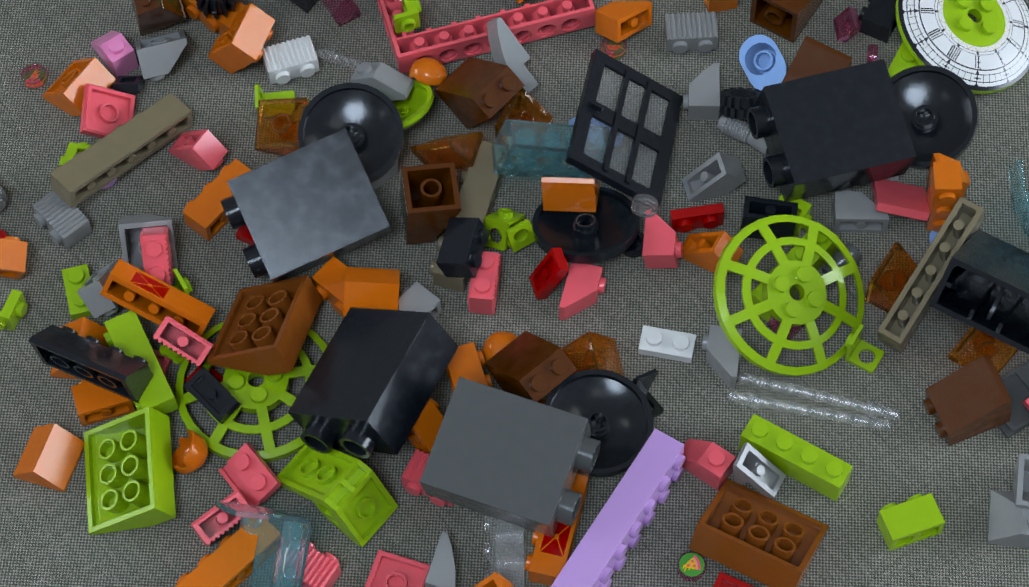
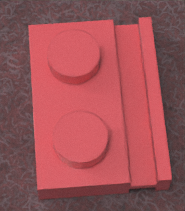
(250, 475)

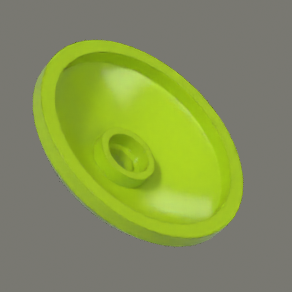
(416, 104)

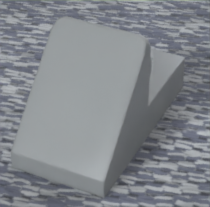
(758, 471)

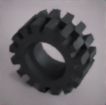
(736, 102)

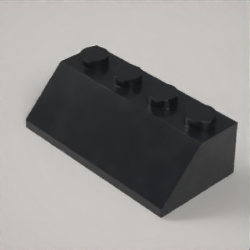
(92, 361)

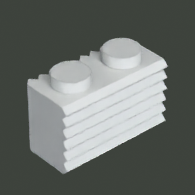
(290, 60)

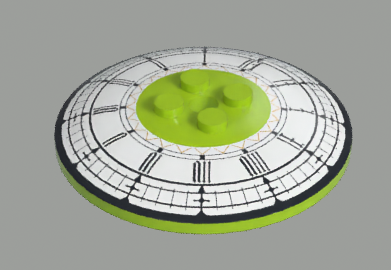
(983, 53)

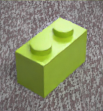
(910, 521)

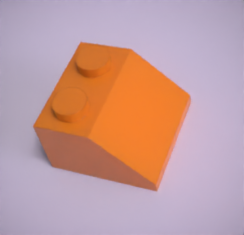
(68, 88)

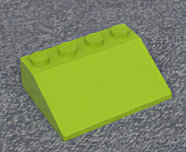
(120, 483)

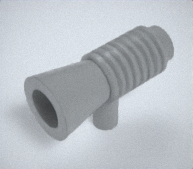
(740, 131)

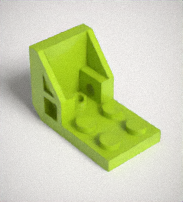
(342, 491)

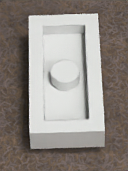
(667, 344)

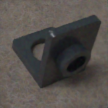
(644, 383)

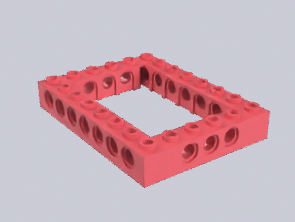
(471, 36)

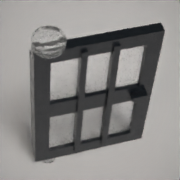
(625, 131)

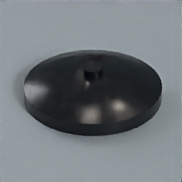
(937, 112)
(368, 118)
(589, 235)
(616, 415)

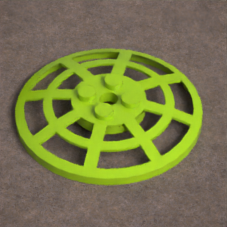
(778, 298)
(253, 400)

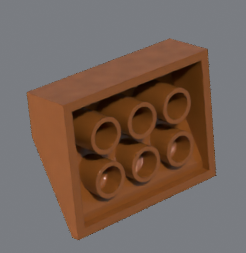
(267, 327)
(758, 536)

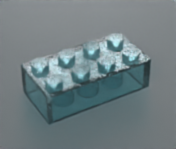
(534, 150)

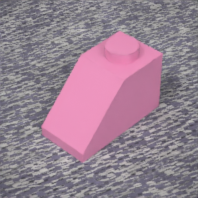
(116, 53)

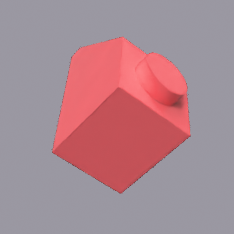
(199, 149)
(660, 244)
(581, 289)
(708, 462)

